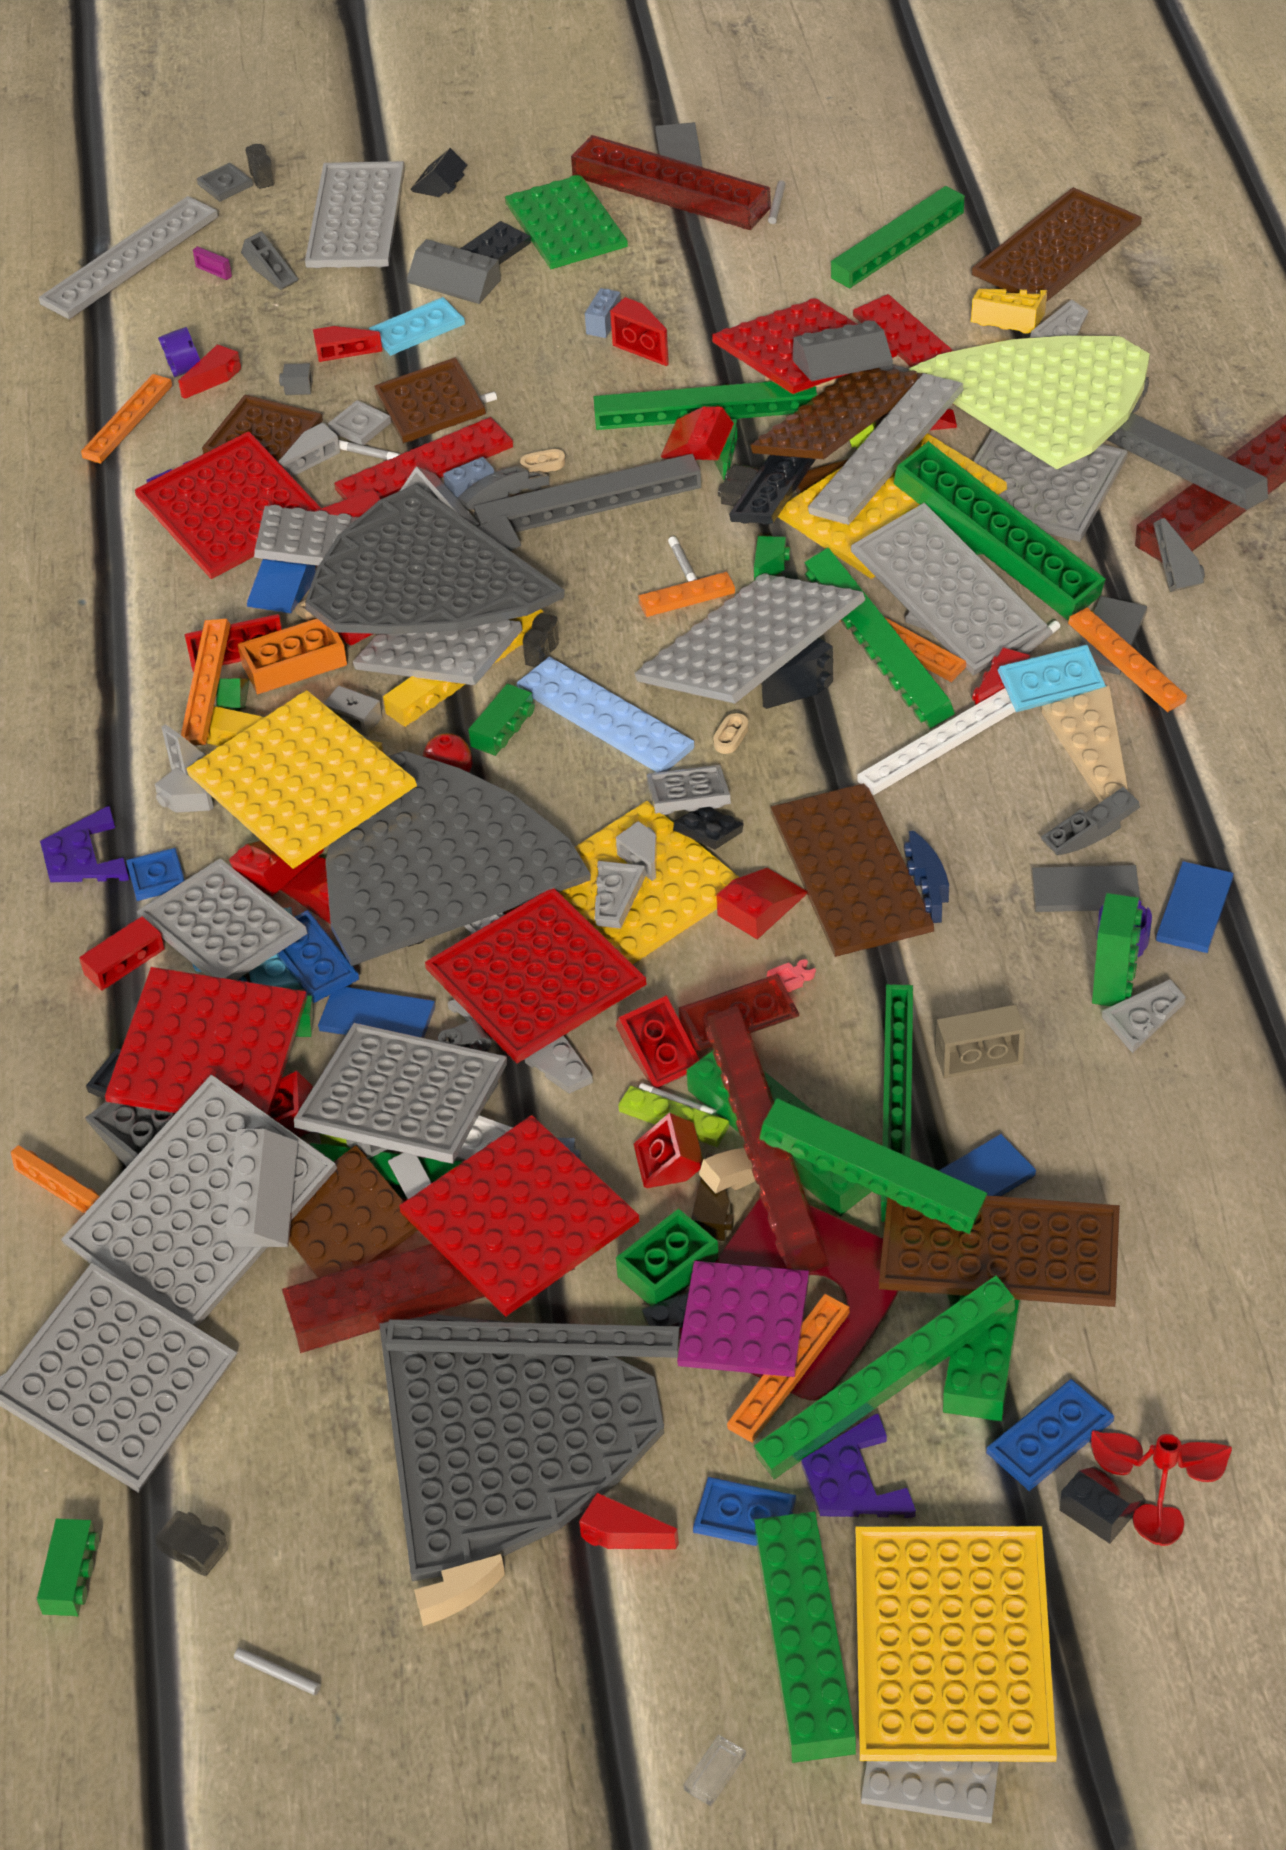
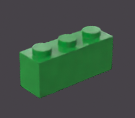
(501, 719)
(67, 1567)

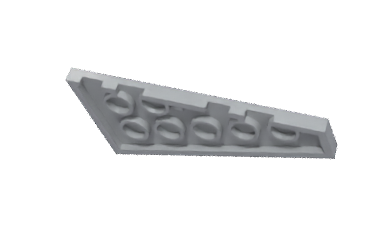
(555, 1060)

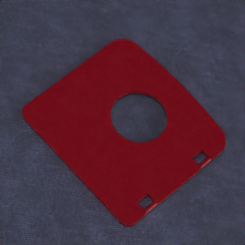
(853, 1265)

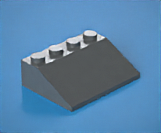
(127, 1127)

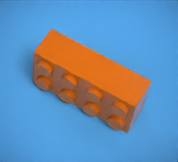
(291, 655)

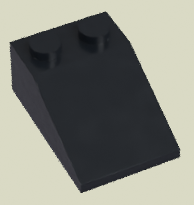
(801, 676)

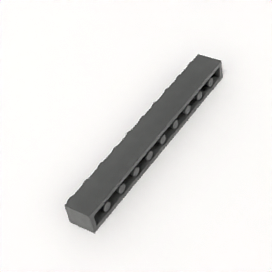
(1191, 462)
(594, 494)

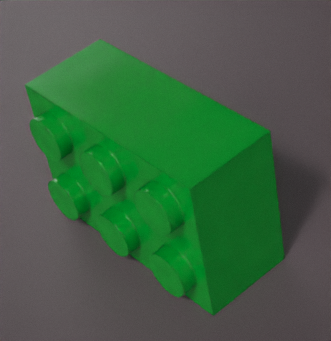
(664, 1258)

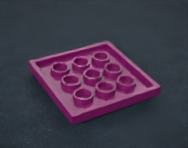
(743, 1319)

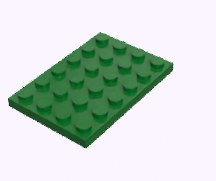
(566, 221)

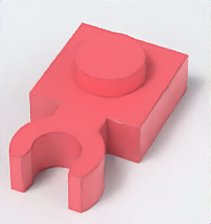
(793, 976)

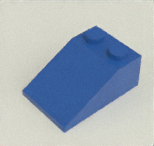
(280, 585)

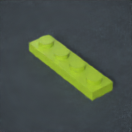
(653, 1108)

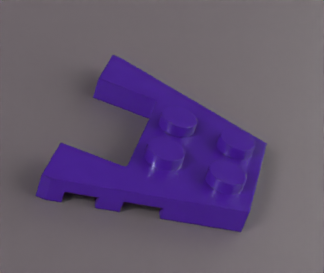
(71, 854)
(842, 1481)

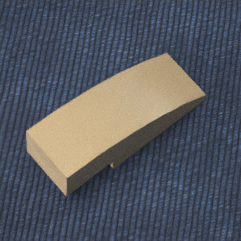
(727, 1170)
(459, 1588)

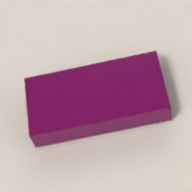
(212, 263)

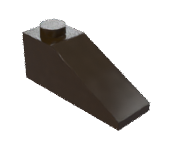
(712, 1211)

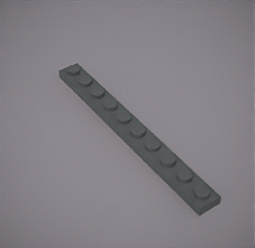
(533, 1338)

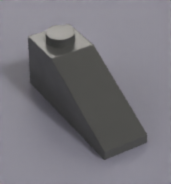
(267, 261)
(1179, 561)

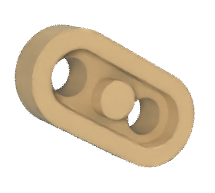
(543, 461)
(730, 733)

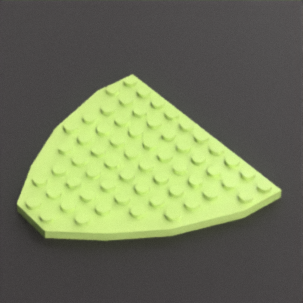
(1048, 392)

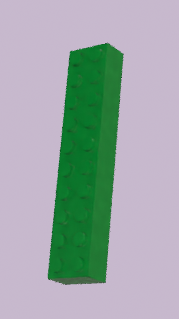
(999, 531)

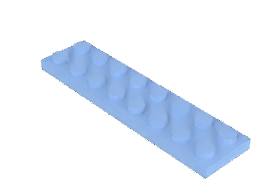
(606, 715)

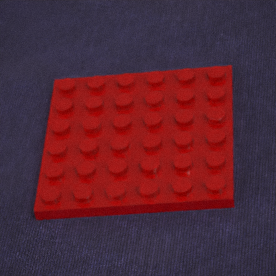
(769, 340)
(219, 502)
(535, 974)
(204, 1028)
(519, 1215)

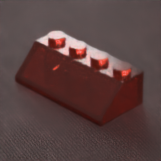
(760, 1002)

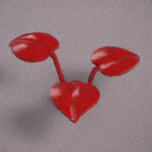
(1202, 1462)

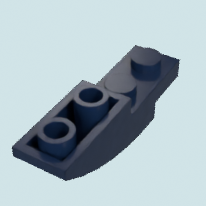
(929, 873)

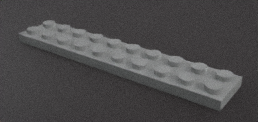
(128, 257)
(885, 449)

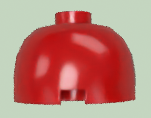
(449, 750)

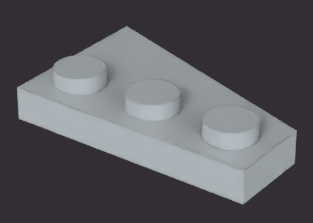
(1064, 322)
(616, 891)
(1144, 1013)

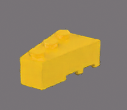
(1008, 310)

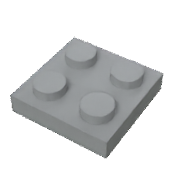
(359, 423)

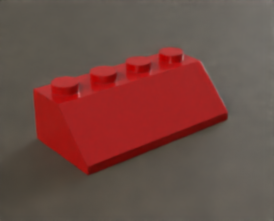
(238, 633)

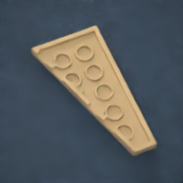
(1091, 738)

